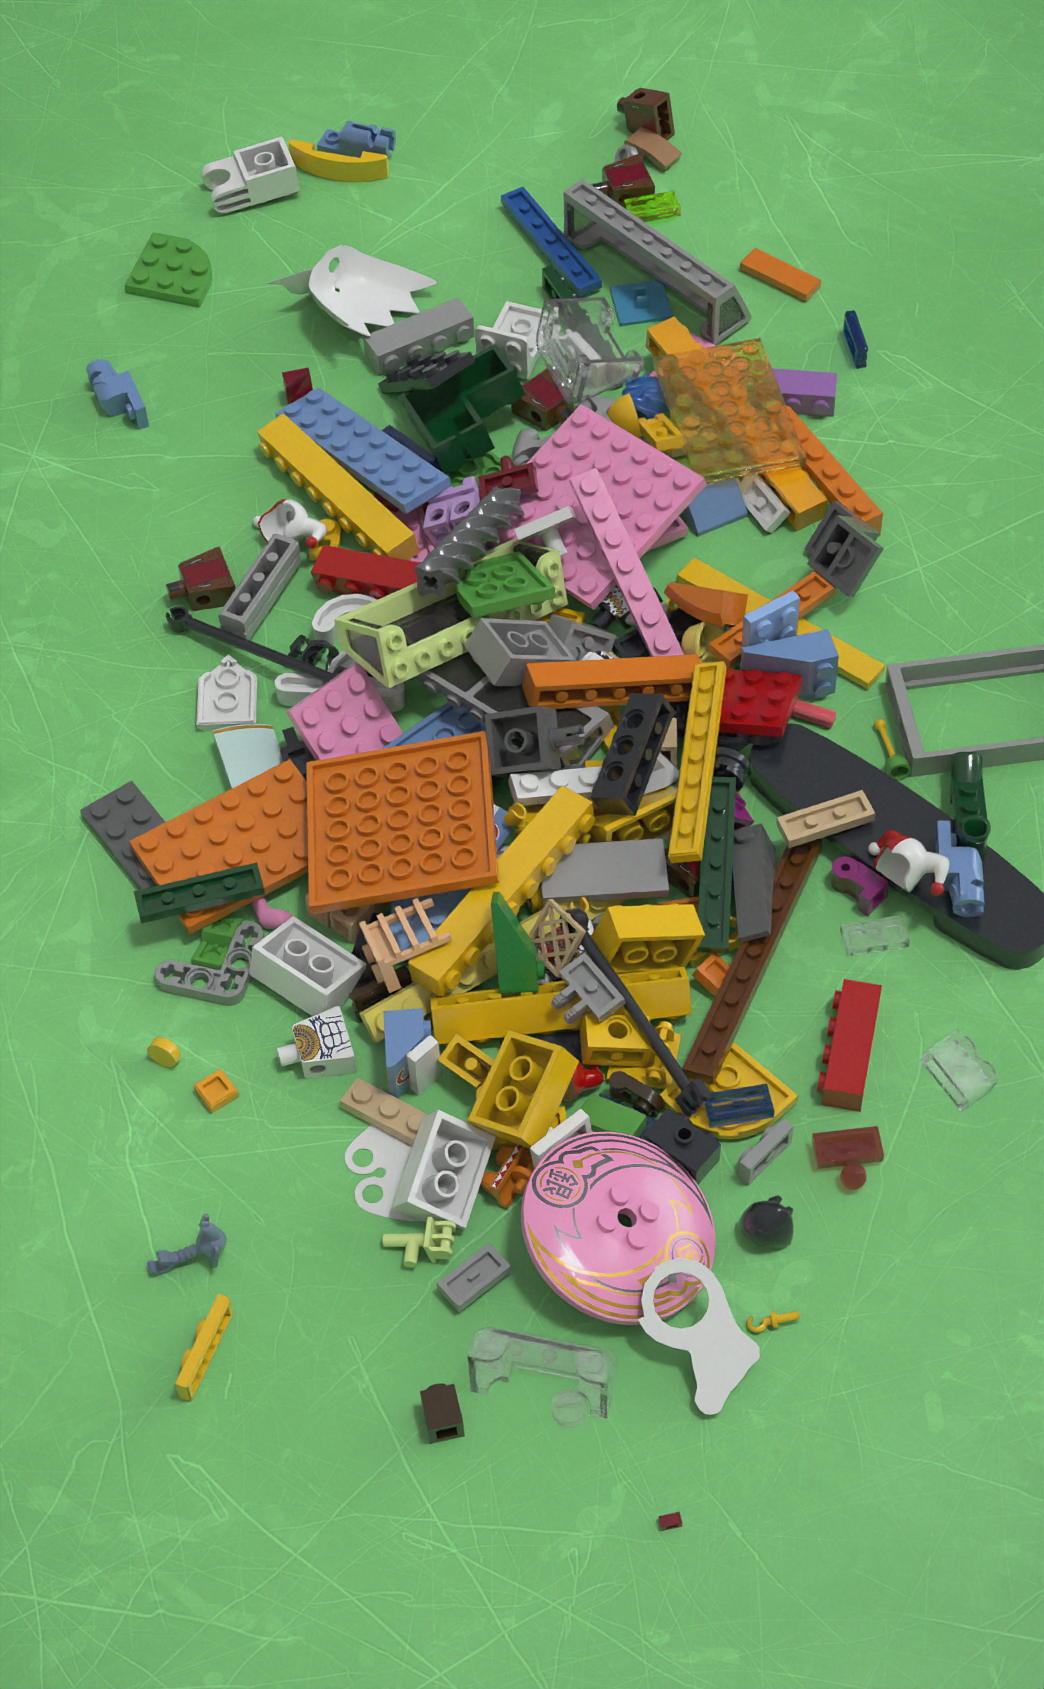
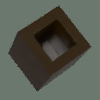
(442, 1412)

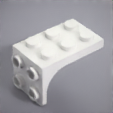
(514, 335)

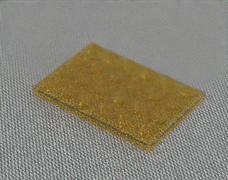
(729, 411)

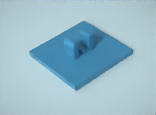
(641, 302)

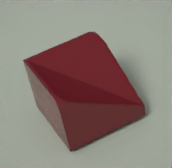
(296, 384)

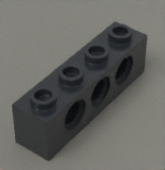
(632, 754)

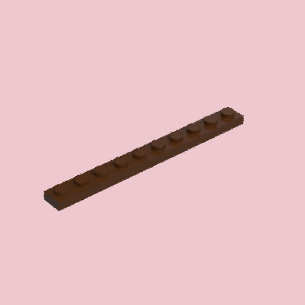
(749, 967)

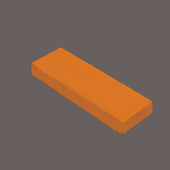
(780, 274)

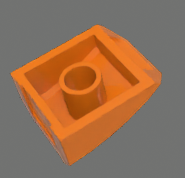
(708, 604)

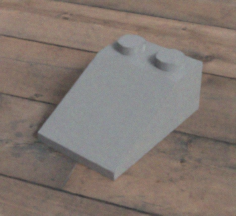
(506, 647)

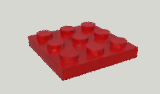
(758, 702)

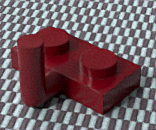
(519, 477)

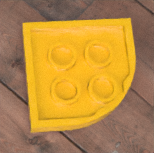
(738, 1072)

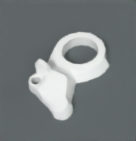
(716, 1343)

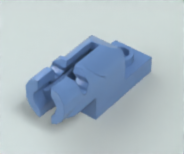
(358, 138)
(116, 392)
(964, 873)

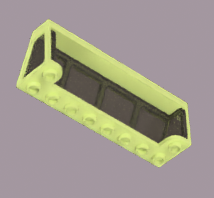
(415, 633)

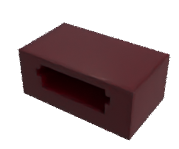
(670, 1521)

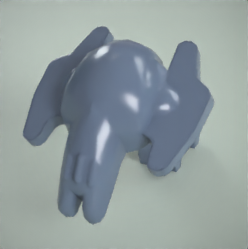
(208, 1243)

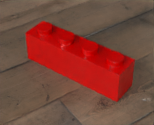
(361, 572)
(851, 1045)

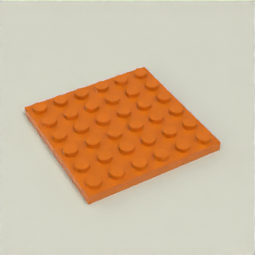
(400, 823)

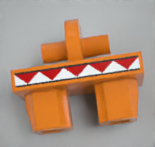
(512, 1177)

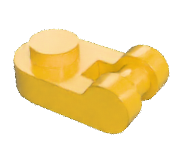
(332, 538)

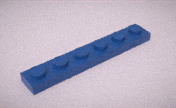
(551, 241)

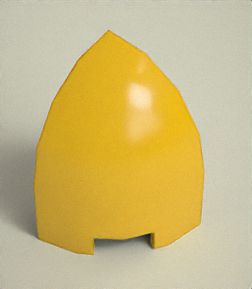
(624, 415)

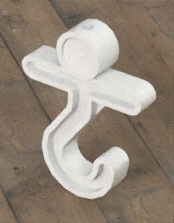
(295, 687)

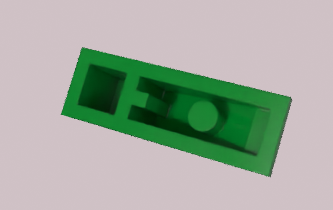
(515, 952)

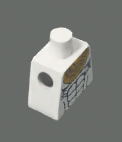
(320, 1046)

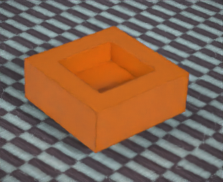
(712, 973)

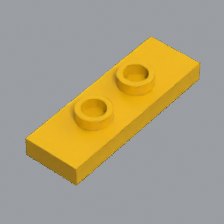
(208, 1336)

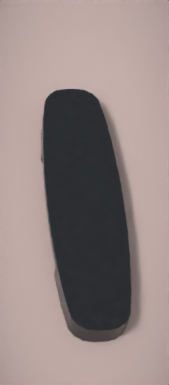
(813, 769)

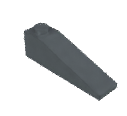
(753, 881)

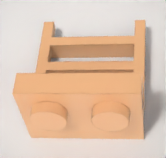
(383, 948)

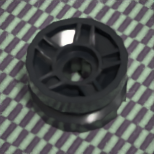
(731, 764)

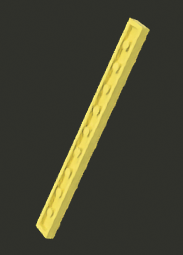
(417, 996)

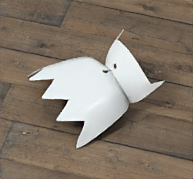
(366, 288)

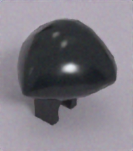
(768, 1223)

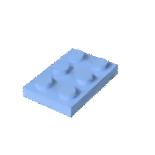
(772, 621)

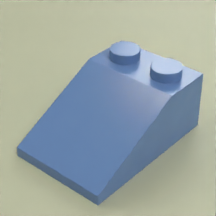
(803, 654)

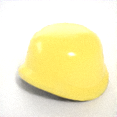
(697, 640)

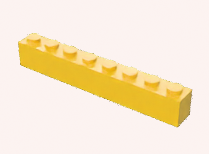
(336, 490)
(520, 872)
(490, 1014)

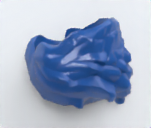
(646, 396)

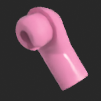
(269, 917)

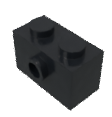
(685, 1143)

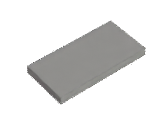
(609, 872)

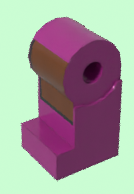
(860, 883)

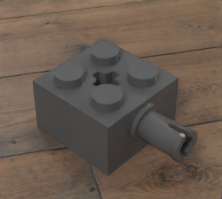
(540, 736)

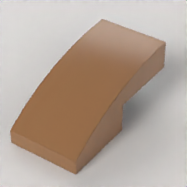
(654, 147)

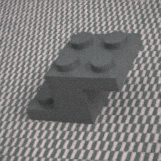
(843, 549)

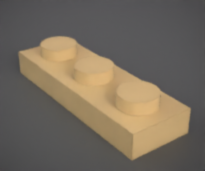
(825, 819)
(382, 1110)

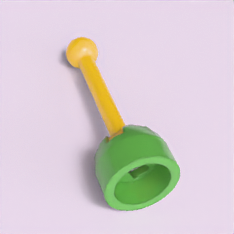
(895, 760)

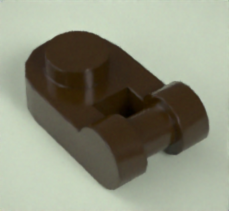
(628, 1089)

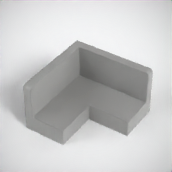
(581, 637)

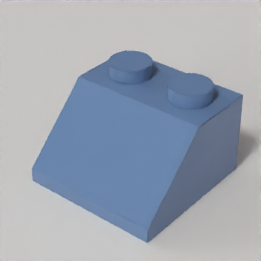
(715, 507)

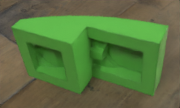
(215, 942)

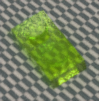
(654, 206)

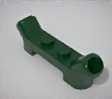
(969, 801)

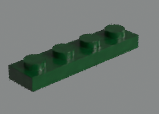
(199, 893)

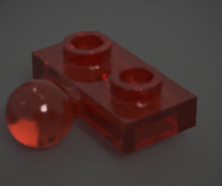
(848, 1149)

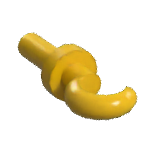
(773, 1319)

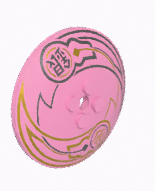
(584, 1249)

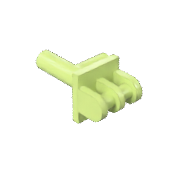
(429, 1241)

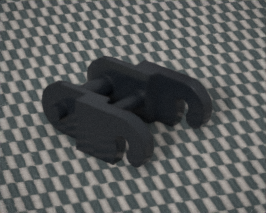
(295, 650)

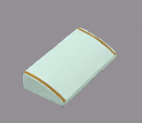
(247, 751)

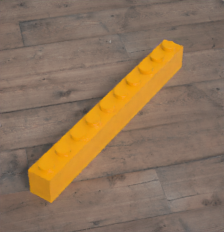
(790, 485)

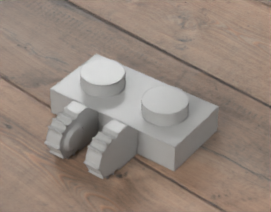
(591, 987)

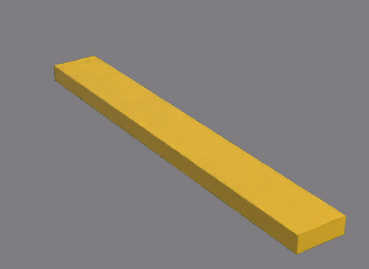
(851, 663)
(697, 763)

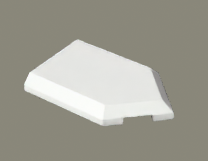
(226, 696)

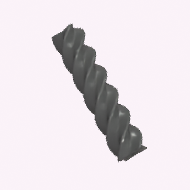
(467, 540)

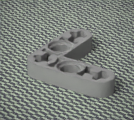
(218, 979)

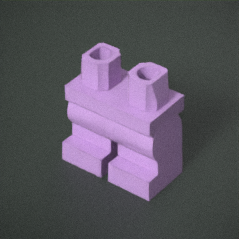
(450, 508)

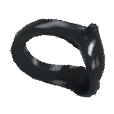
(314, 646)

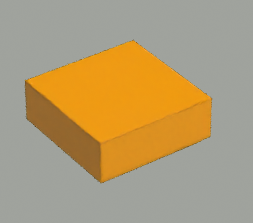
(216, 1090)

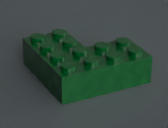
(453, 411)

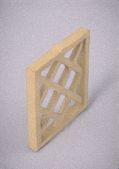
(570, 948)

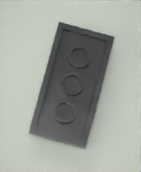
(118, 820)

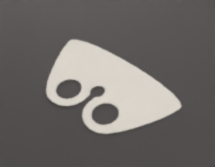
(388, 1154)

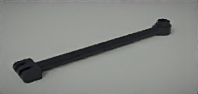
(184, 621)
(694, 1091)

